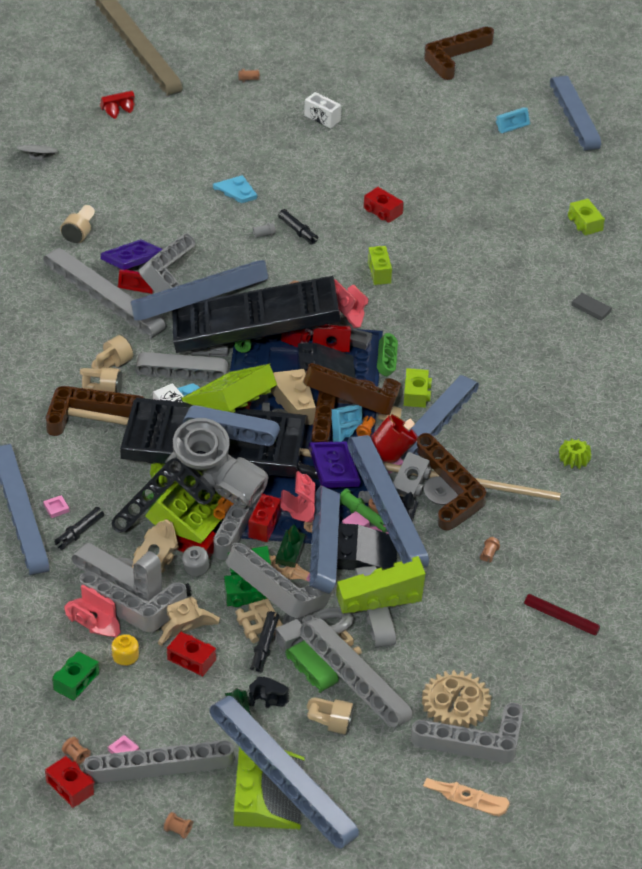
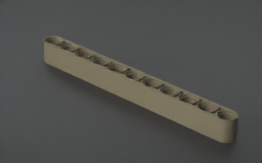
(140, 45)

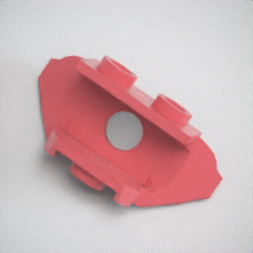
(351, 303)
(295, 505)
(81, 608)

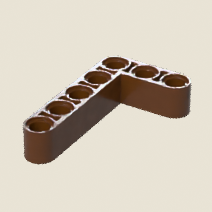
(439, 52)
(352, 389)
(85, 399)
(322, 422)
(453, 479)

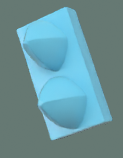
(513, 120)

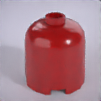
(393, 439)

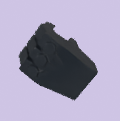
(268, 690)

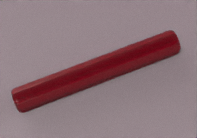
(562, 614)

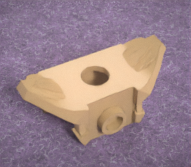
(163, 536)
(185, 617)

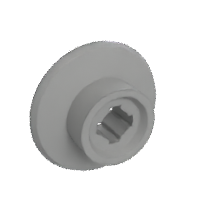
(437, 485)

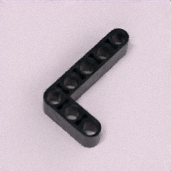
(158, 489)

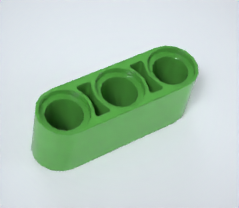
(312, 665)

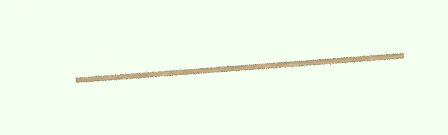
(389, 467)

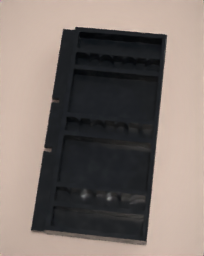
(255, 314)
(154, 423)

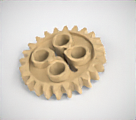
(445, 690)

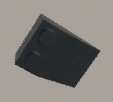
(325, 357)
(364, 548)

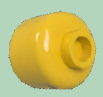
(125, 650)

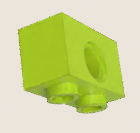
(586, 217)
(379, 265)
(416, 388)

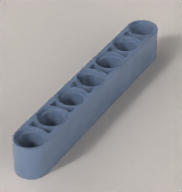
(576, 113)
(444, 408)
(324, 540)

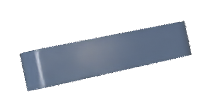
(238, 426)

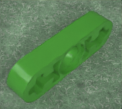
(383, 358)

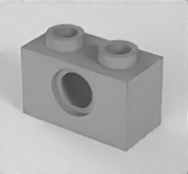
(416, 465)

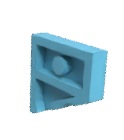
(345, 421)

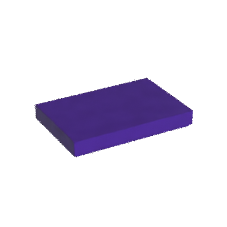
(130, 254)
(334, 464)

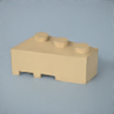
(294, 394)

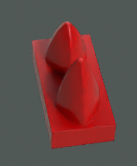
(112, 102)
(133, 281)

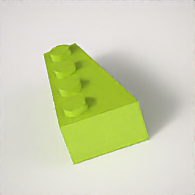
(382, 587)

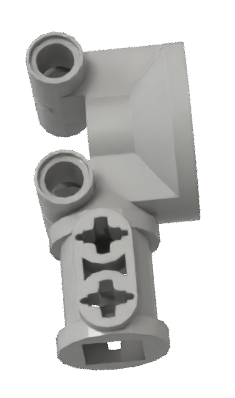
(231, 477)

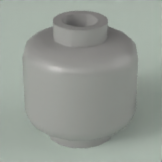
(195, 560)

